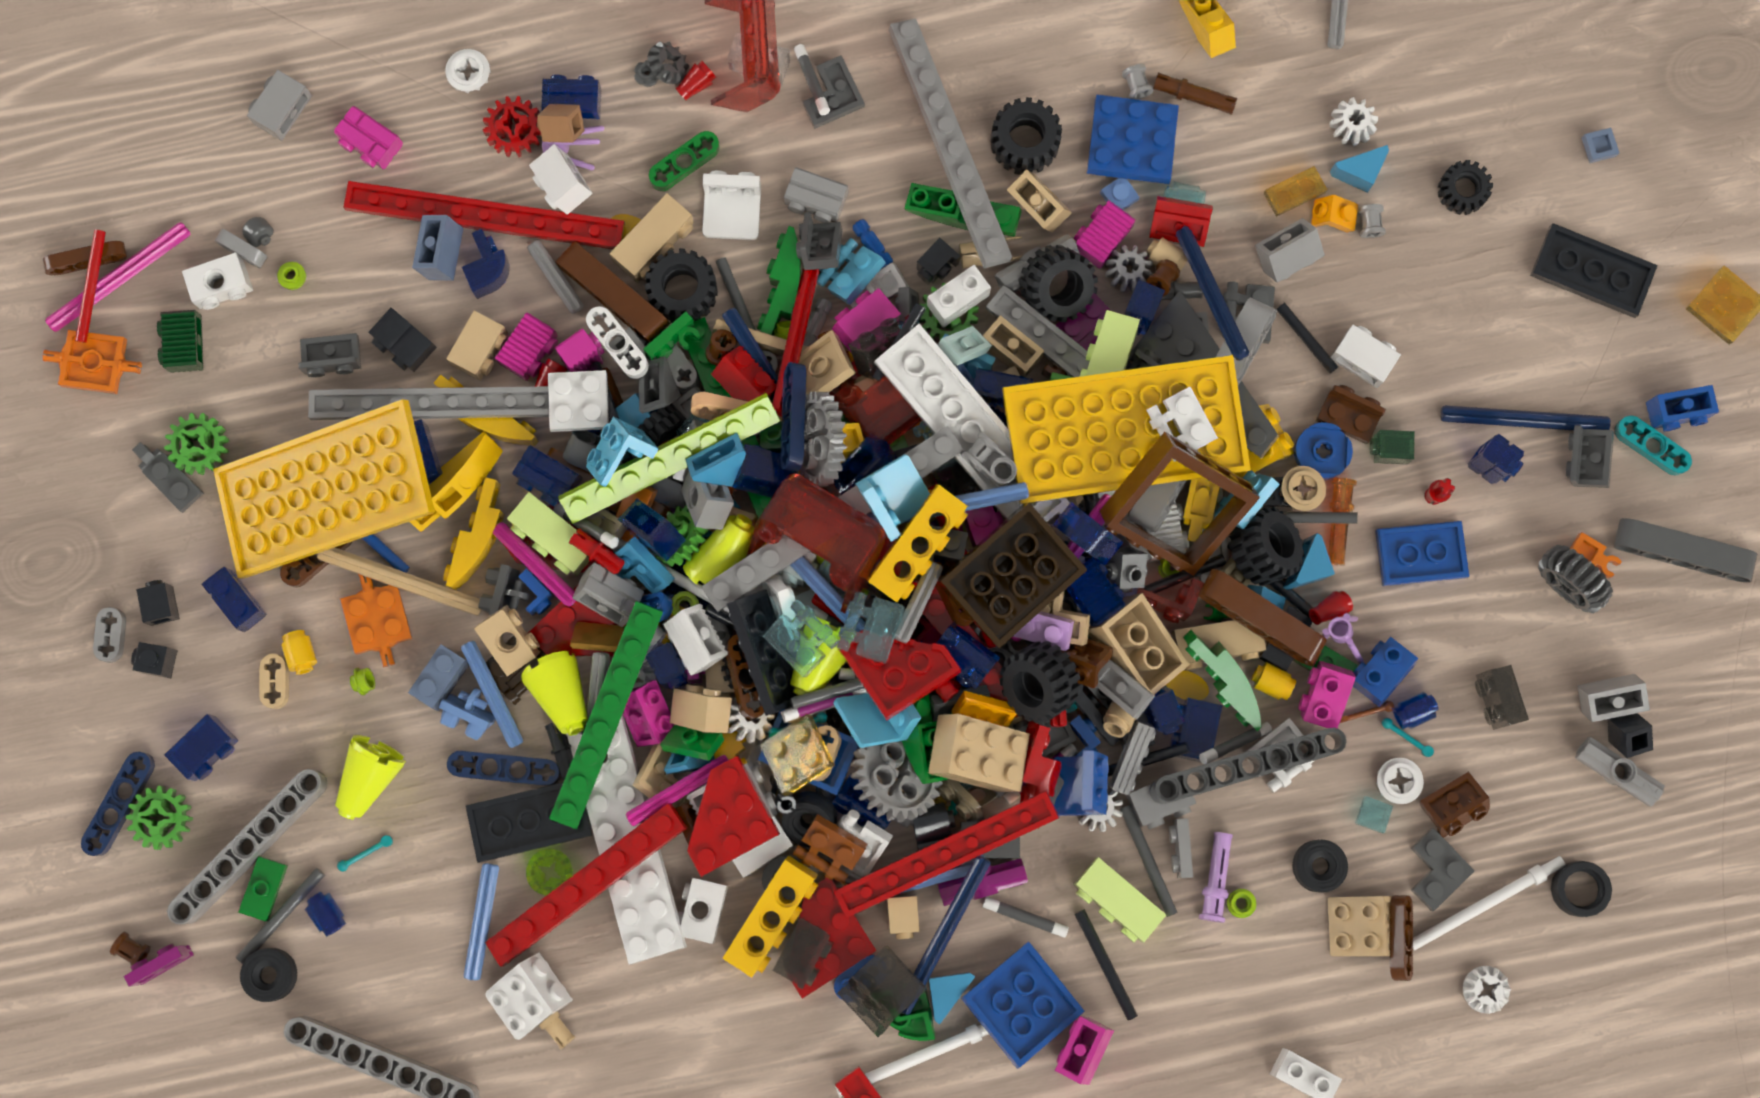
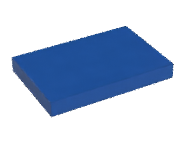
(1422, 553)

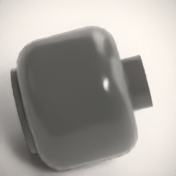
(257, 231)

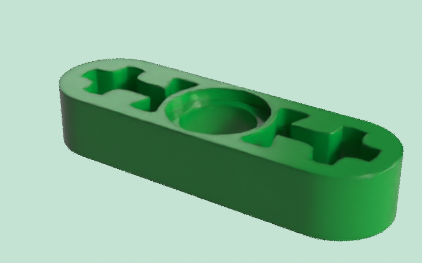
(704, 154)

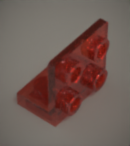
(1181, 607)

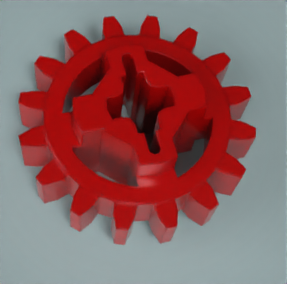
(501, 128)

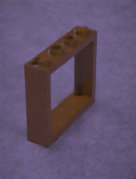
(1142, 477)

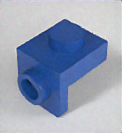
(543, 598)
(1085, 732)

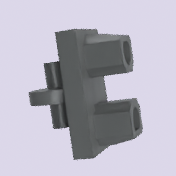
(506, 592)

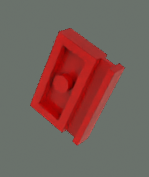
(1174, 214)

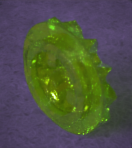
(545, 858)

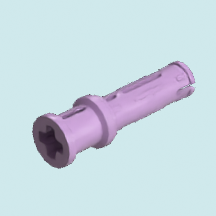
(1215, 891)

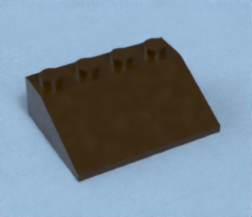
(1012, 574)

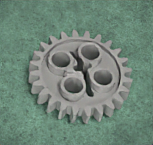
(822, 439)
(875, 761)

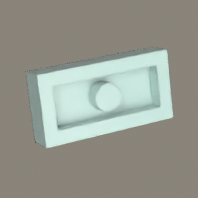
(964, 345)

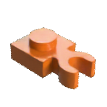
(1594, 551)

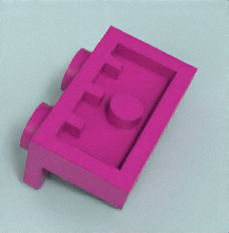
(647, 714)

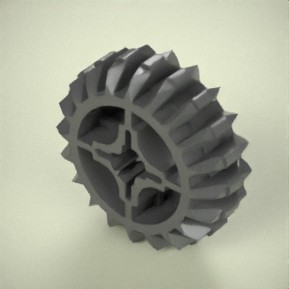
(1575, 578)

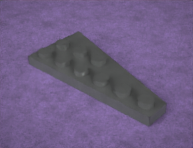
(1182, 337)

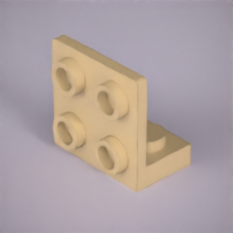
(1359, 926)

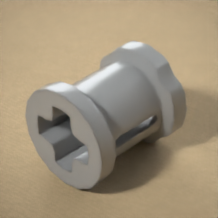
(1137, 81)
(1371, 221)

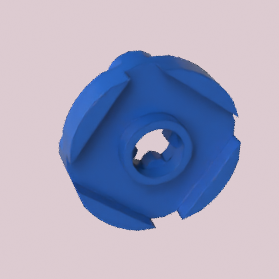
(1333, 439)

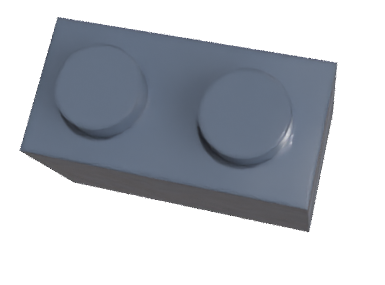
(437, 247)
(439, 677)

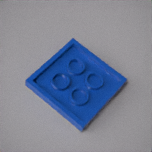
(1132, 139)
(1022, 1005)

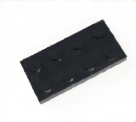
(1594, 270)
(767, 668)
(520, 824)

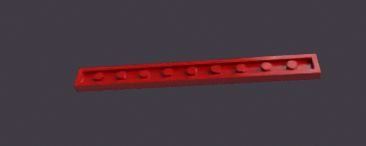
(485, 215)

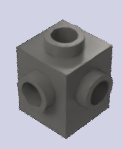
(1127, 568)

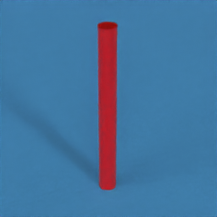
(90, 286)

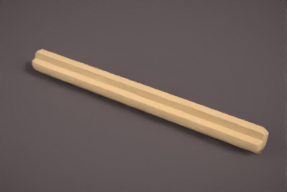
(401, 580)

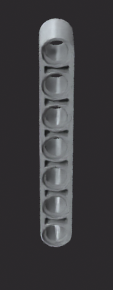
(234, 850)
(367, 1062)

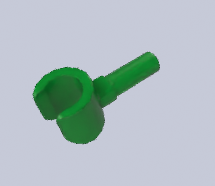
(1216, 616)

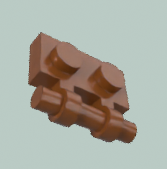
(835, 843)

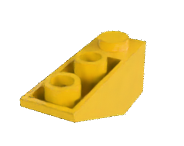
(1211, 25)

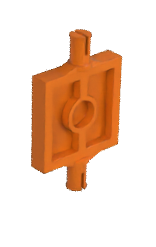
(92, 364)
(376, 619)

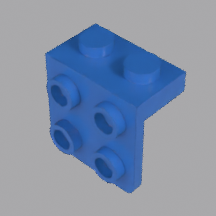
(1084, 785)

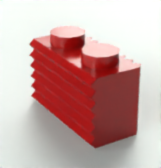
(743, 376)

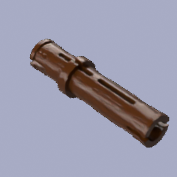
(1184, 90)

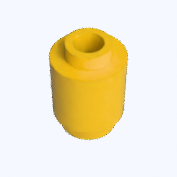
(298, 652)
(1273, 681)

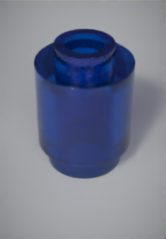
(1415, 711)
(325, 913)

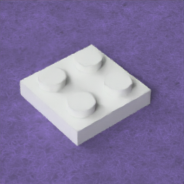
(578, 400)
(780, 596)

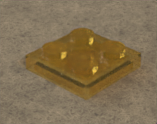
(1725, 305)
(797, 755)

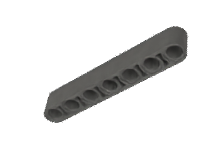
(1261, 761)

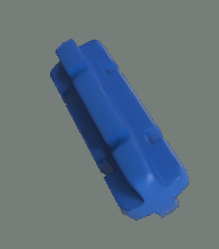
(871, 241)

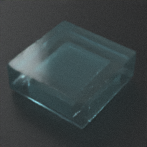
(1374, 814)

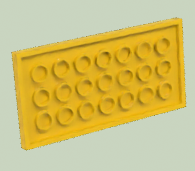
(1096, 428)
(324, 489)

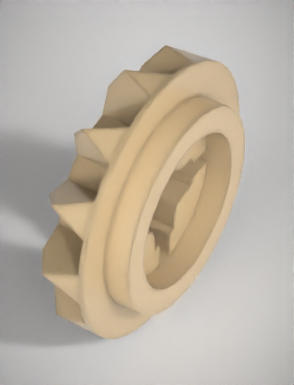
(1310, 479)

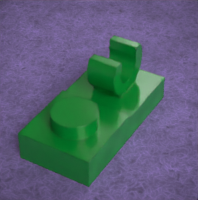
(677, 331)

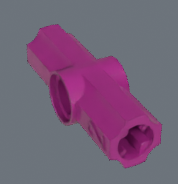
(996, 878)

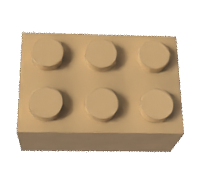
(1141, 643)
(979, 753)

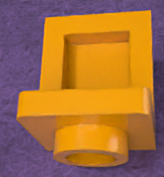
(1335, 212)

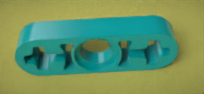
(1666, 463)

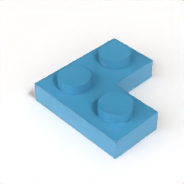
(643, 565)

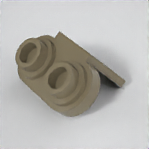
(966, 803)

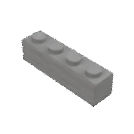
(1131, 757)

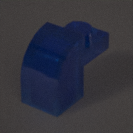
(491, 270)
(1088, 533)

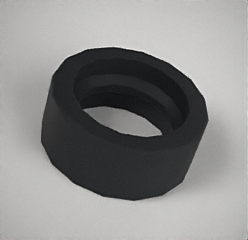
(1603, 884)

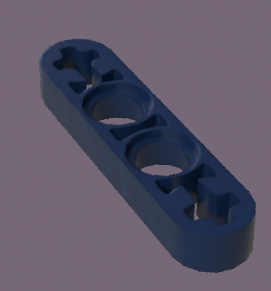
(793, 417)
(504, 765)
(114, 801)

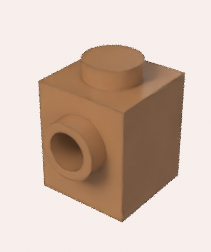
(560, 123)

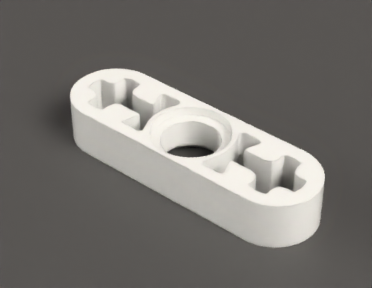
(605, 341)

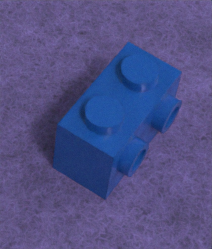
(1682, 407)
(1384, 671)

